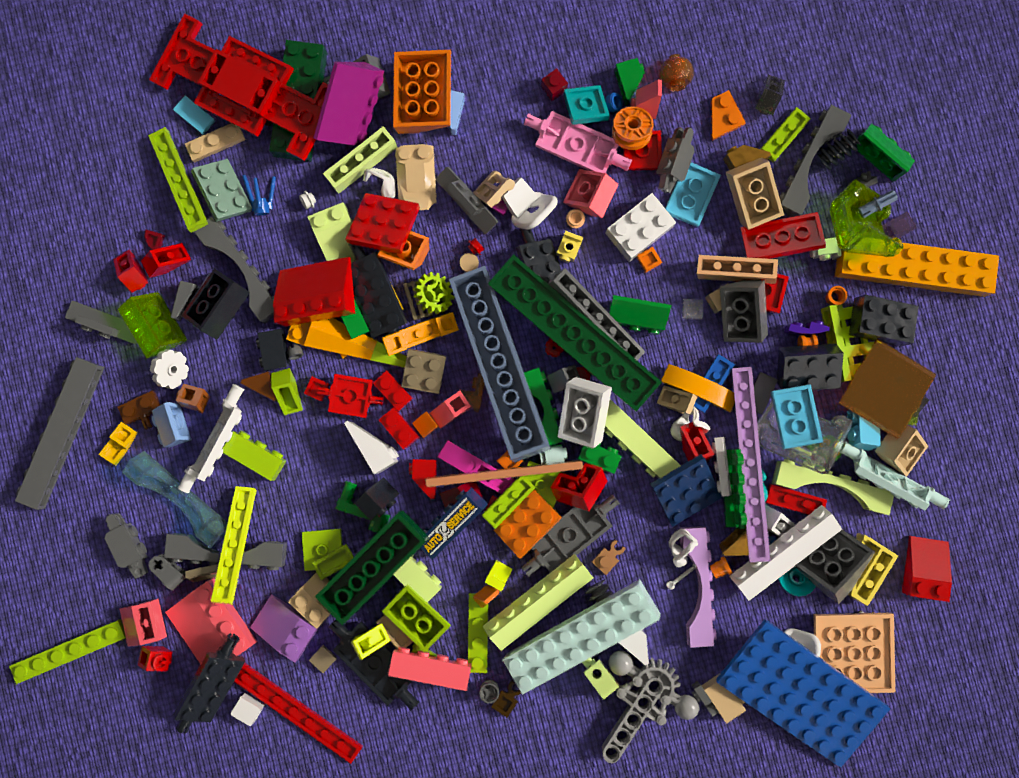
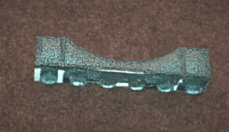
(150, 474)

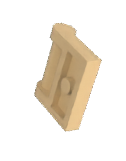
(490, 193)

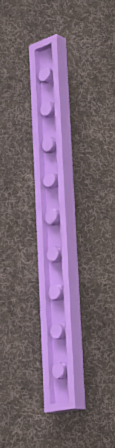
(749, 444)

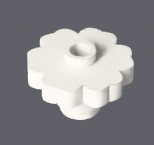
(169, 368)

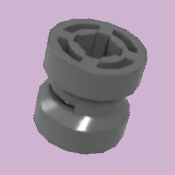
(490, 694)

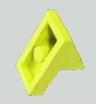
(370, 641)

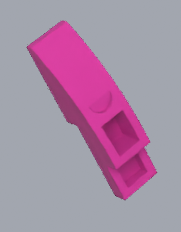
(469, 463)

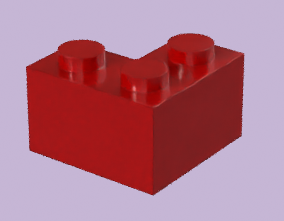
(580, 490)

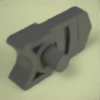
(866, 179)

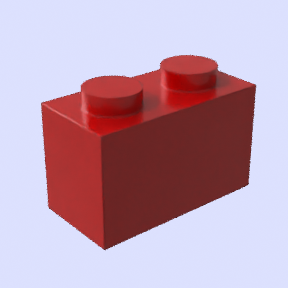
(399, 428)

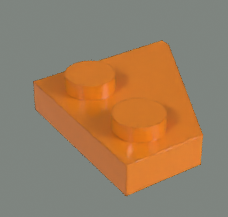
(725, 115)

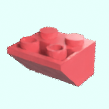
(143, 623)

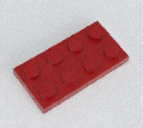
(784, 237)

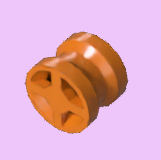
(804, 341)

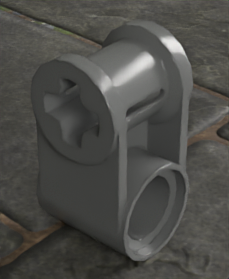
(169, 574)

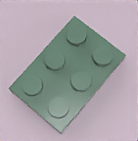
(221, 190)

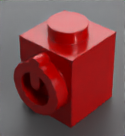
(155, 658)

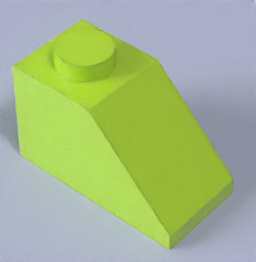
(286, 391)

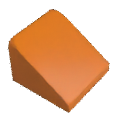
(425, 424)
(485, 595)

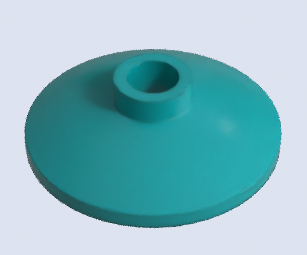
(800, 588)

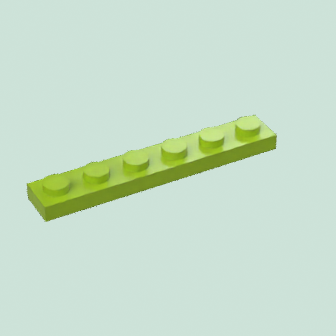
(178, 180)
(68, 651)

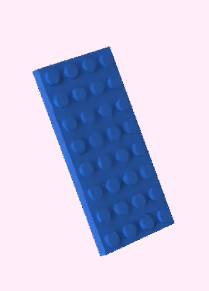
(802, 693)

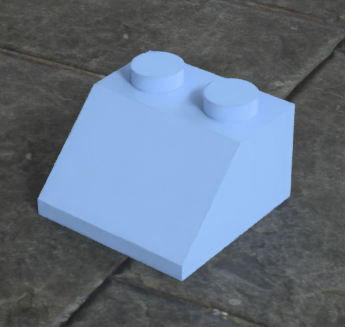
(170, 424)

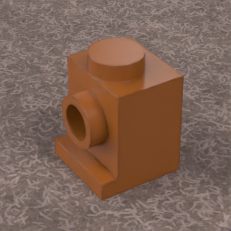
(192, 398)

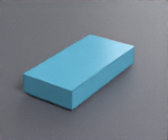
(194, 115)

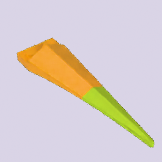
(333, 337)

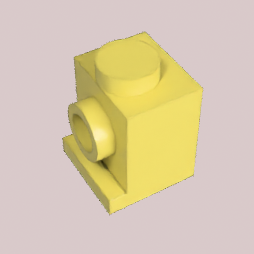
(571, 239)

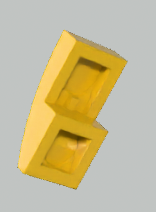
(118, 444)

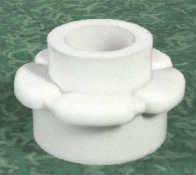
(307, 200)

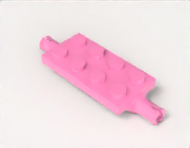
(577, 143)

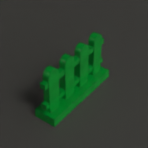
(734, 504)

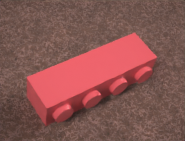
(430, 669)

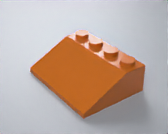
(422, 91)

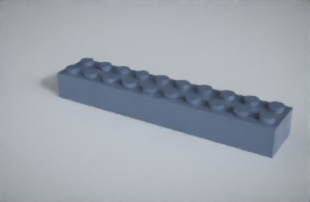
(499, 365)

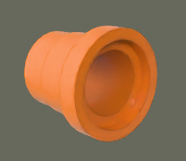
(840, 291)
(721, 568)

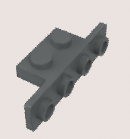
(466, 200)
(104, 323)

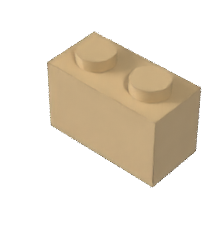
(726, 703)

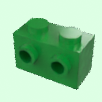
(600, 457)

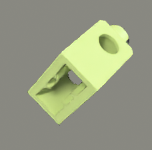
(605, 683)

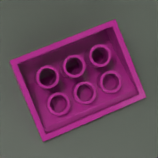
(349, 103)

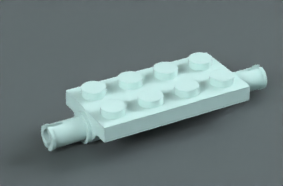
(891, 480)

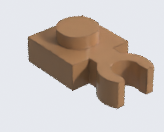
(606, 558)

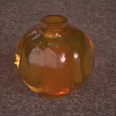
(677, 71)

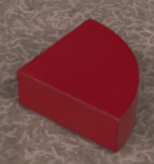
(154, 239)

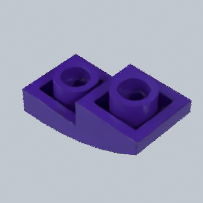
(811, 328)

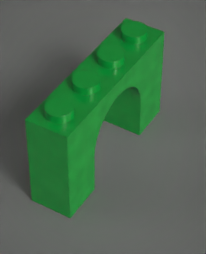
(536, 384)

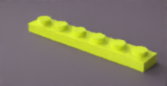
(233, 545)

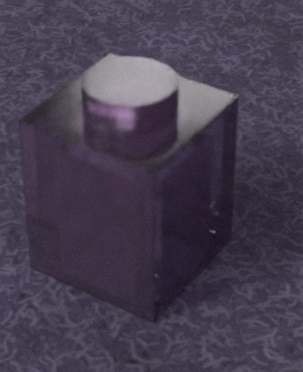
(899, 226)

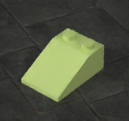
(331, 231)

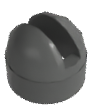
(294, 353)

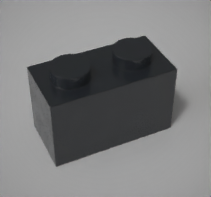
(273, 350)
(377, 499)

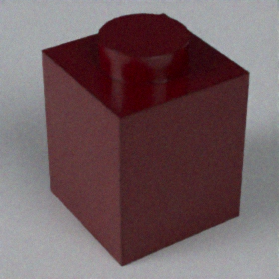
(554, 84)

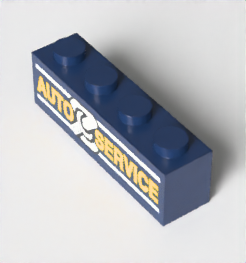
(456, 518)

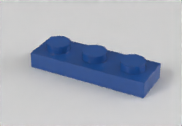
(716, 373)

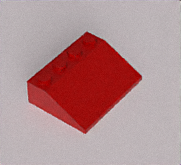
(314, 292)

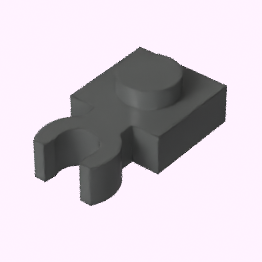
(700, 695)

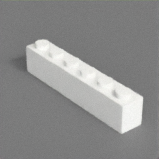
(787, 552)

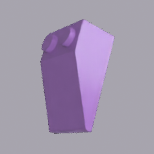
(284, 628)

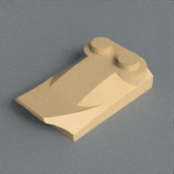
(416, 174)

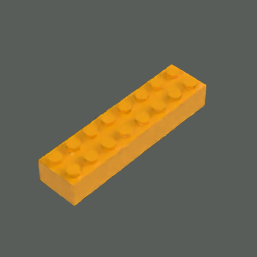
(925, 269)

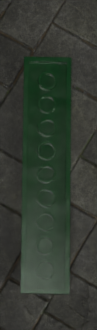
(574, 333)

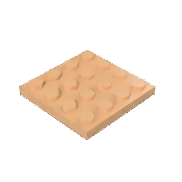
(859, 647)

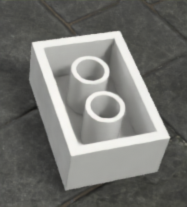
(640, 227)
(584, 412)

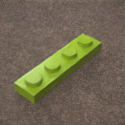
(477, 636)

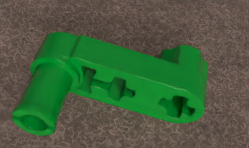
(346, 505)

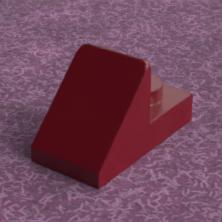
(450, 495)

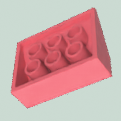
(207, 624)

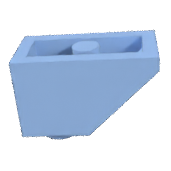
(457, 103)

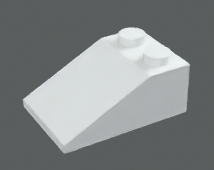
(375, 451)

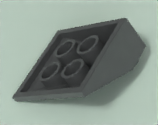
(836, 565)

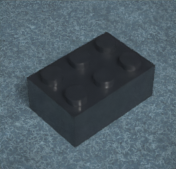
(215, 304)
(883, 320)
(810, 365)

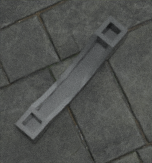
(831, 125)
(260, 298)
(186, 546)

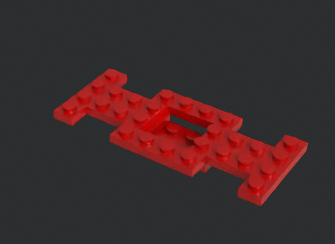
(245, 78)

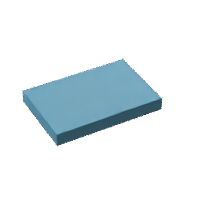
(692, 195)
(796, 417)

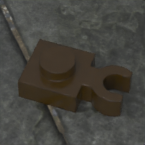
(506, 700)

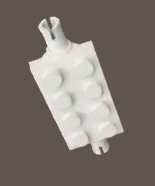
(213, 448)

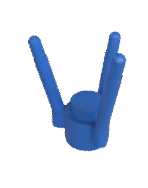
(260, 205)

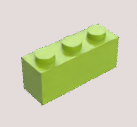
(254, 455)

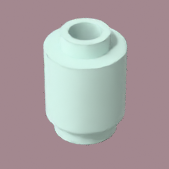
(554, 455)

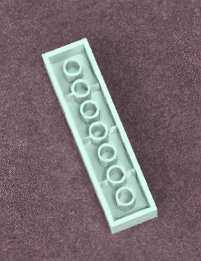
(581, 636)

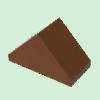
(261, 383)

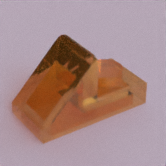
(475, 398)

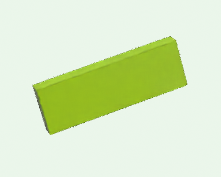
(786, 133)
(508, 501)

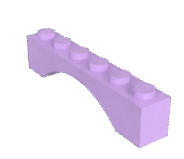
(700, 627)

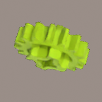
(433, 293)

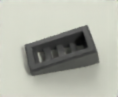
(183, 297)

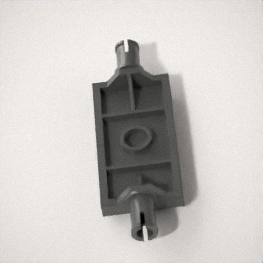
(570, 536)

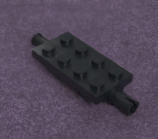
(538, 255)
(375, 294)
(373, 668)
(209, 685)

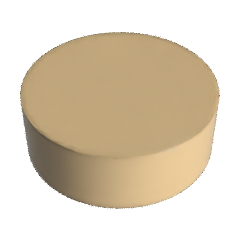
(469, 262)

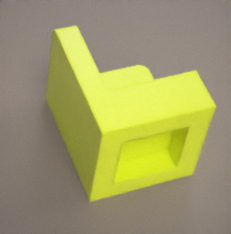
(498, 575)

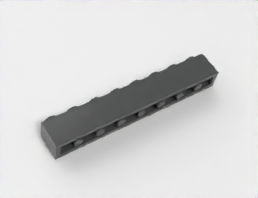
(59, 433)

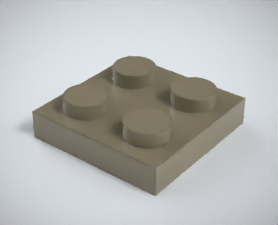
(423, 371)

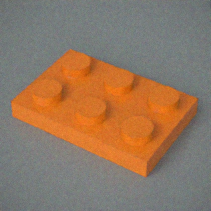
(527, 524)

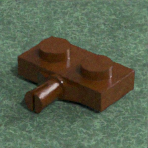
(139, 409)

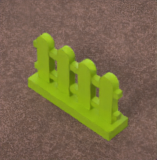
(835, 317)

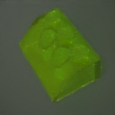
(151, 323)

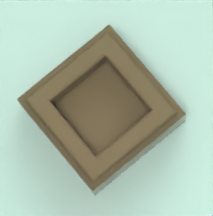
(323, 659)

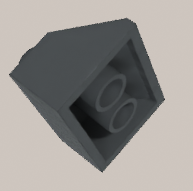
(744, 311)

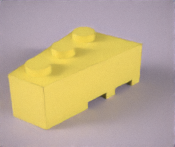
(875, 571)

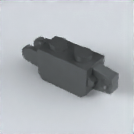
(675, 159)
(125, 545)

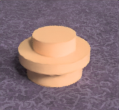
(575, 218)

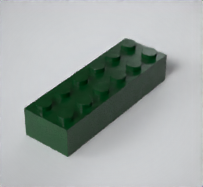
(308, 74)
(372, 567)

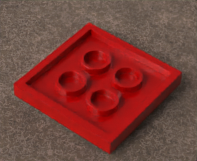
(383, 223)

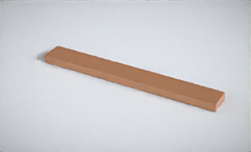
(503, 473)

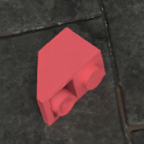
(450, 409)

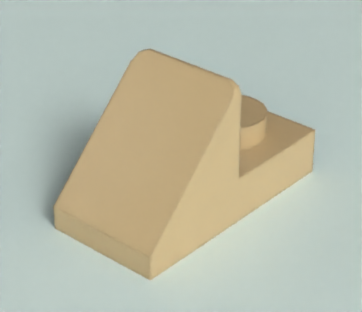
(677, 400)

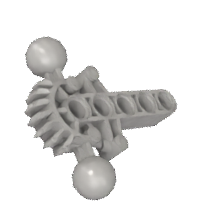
(684, 706)

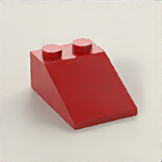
(927, 569)

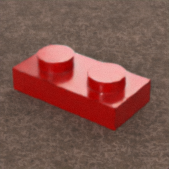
(392, 390)

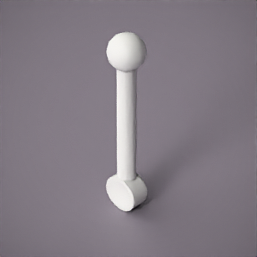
(671, 584)

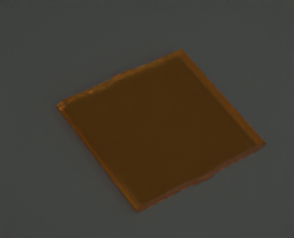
(887, 388)

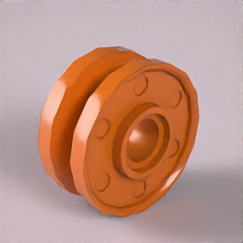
(632, 128)

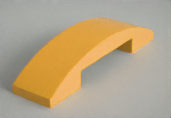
(419, 333)
(699, 386)

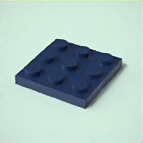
(686, 490)

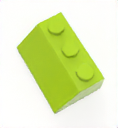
(416, 618)

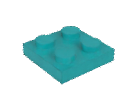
(586, 105)

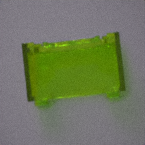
(861, 234)

